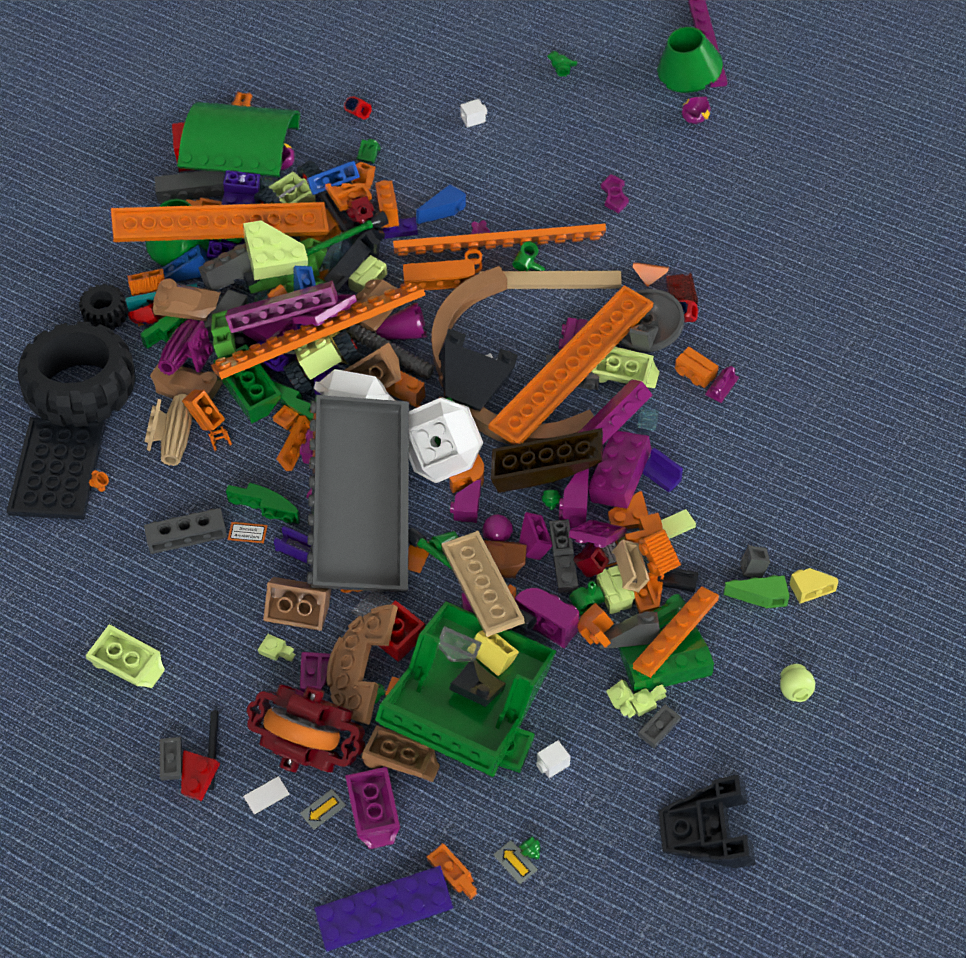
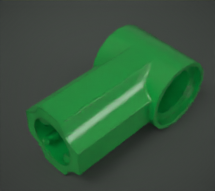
(669, 610)

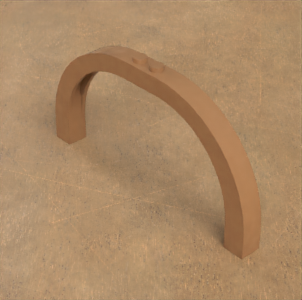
(457, 302)

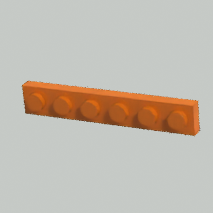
(675, 632)

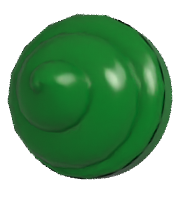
(551, 498)
(530, 848)

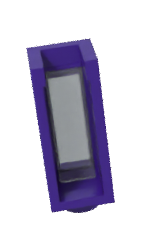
(293, 544)

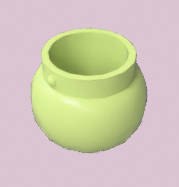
(797, 683)

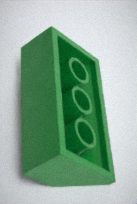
(252, 390)

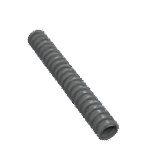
(405, 358)

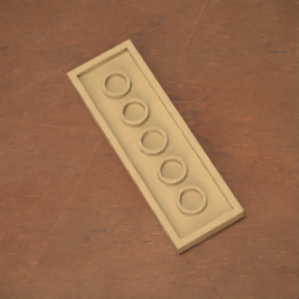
(482, 584)

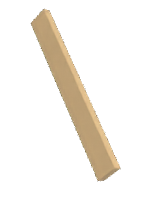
(563, 279)

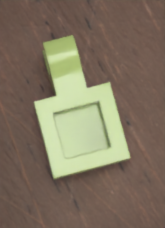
(274, 647)
(620, 697)
(646, 701)

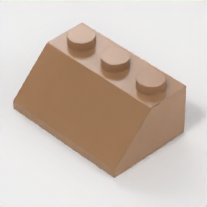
(373, 288)
(381, 363)
(296, 604)

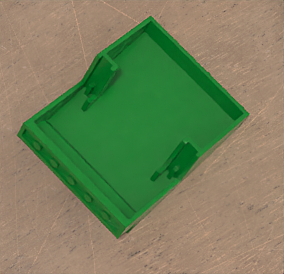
(433, 715)

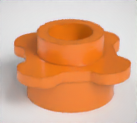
(99, 480)

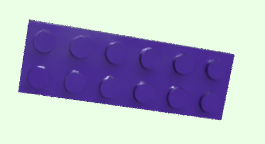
(383, 908)

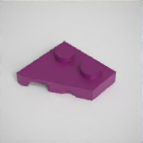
(313, 670)

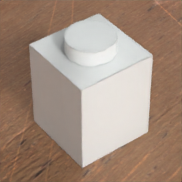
(473, 113)
(553, 759)

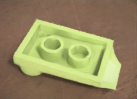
(623, 365)
(126, 657)

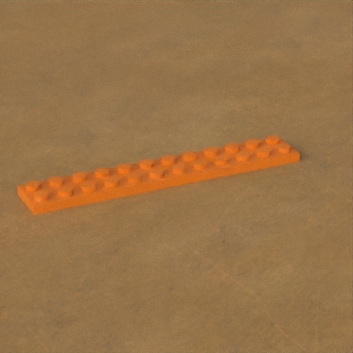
(215, 221)
(506, 239)
(306, 334)
(570, 366)

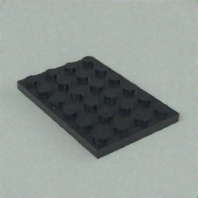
(55, 470)

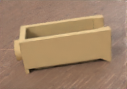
(631, 565)

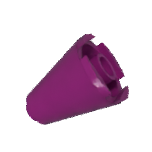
(404, 324)

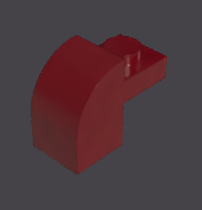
(591, 560)

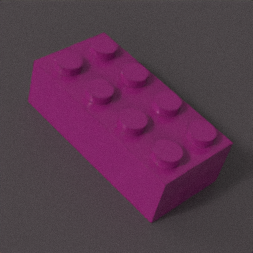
(620, 469)

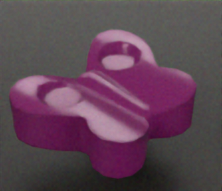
(479, 228)

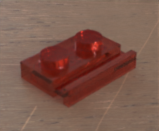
(682, 287)

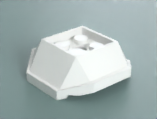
(352, 385)
(458, 437)

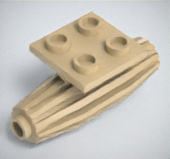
(171, 429)

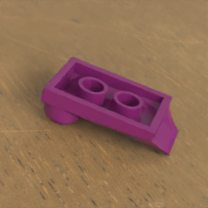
(373, 807)

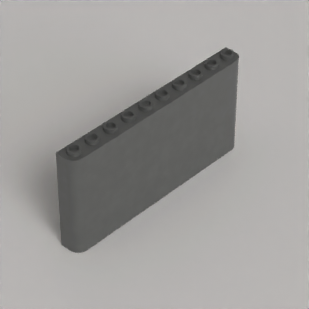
(359, 494)

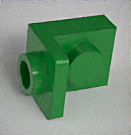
(368, 151)

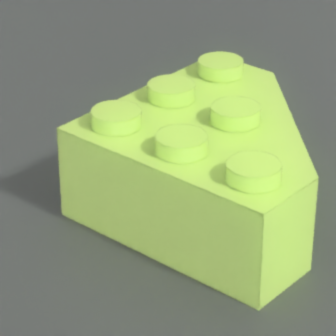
(272, 251)

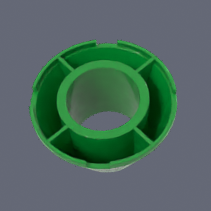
(689, 61)
(167, 251)

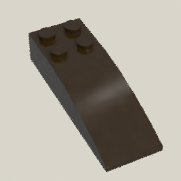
(545, 460)

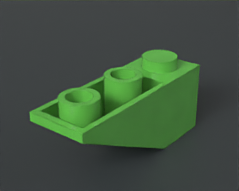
(764, 592)

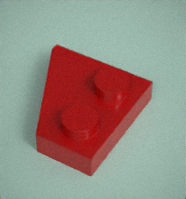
(197, 774)

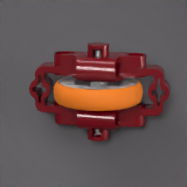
(305, 729)

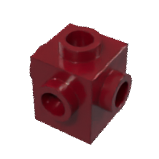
(359, 209)

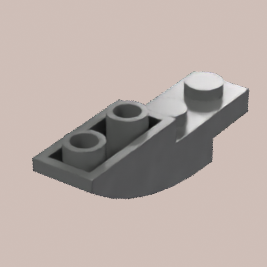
(563, 556)

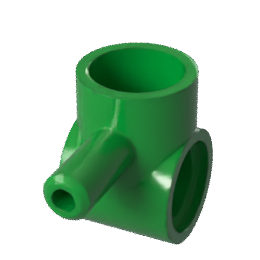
(523, 261)
(584, 597)

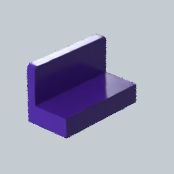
(663, 470)

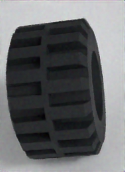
(102, 297)

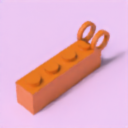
(443, 273)

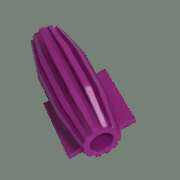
(187, 341)

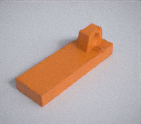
(290, 451)

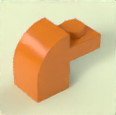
(366, 174)
(462, 480)
(647, 525)
(594, 625)

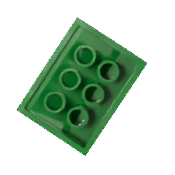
(686, 663)

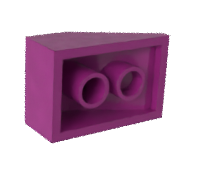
(574, 503)

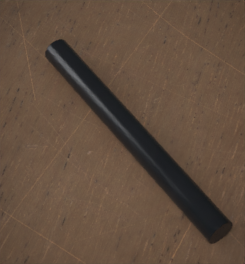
(212, 746)

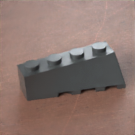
(225, 268)

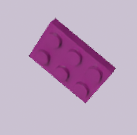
(318, 316)
(598, 533)

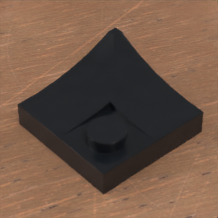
(477, 684)

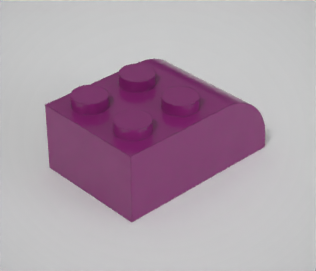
(554, 617)

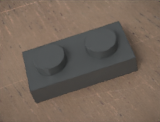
(659, 726)
(170, 758)

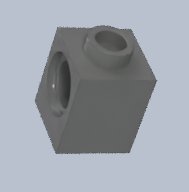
(754, 562)

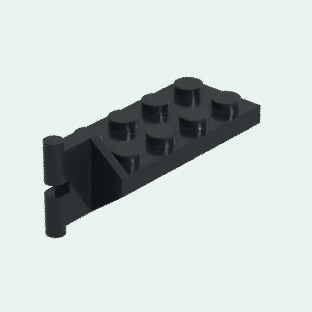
(369, 237)

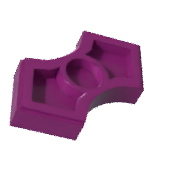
(616, 199)

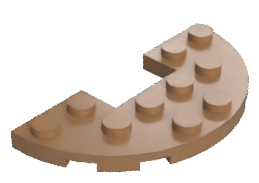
(350, 659)

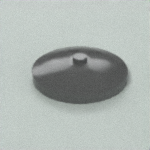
(665, 314)

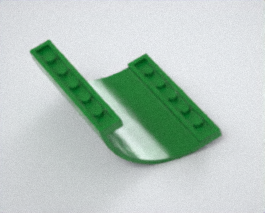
(235, 138)

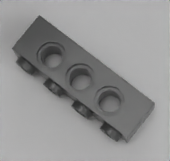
(178, 537)

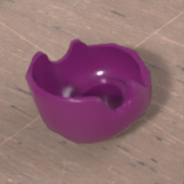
(497, 528)

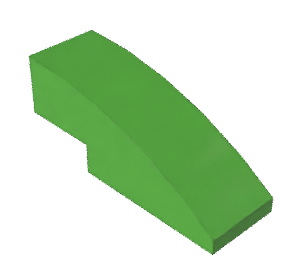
(222, 337)

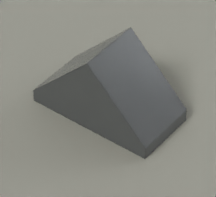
(643, 336)

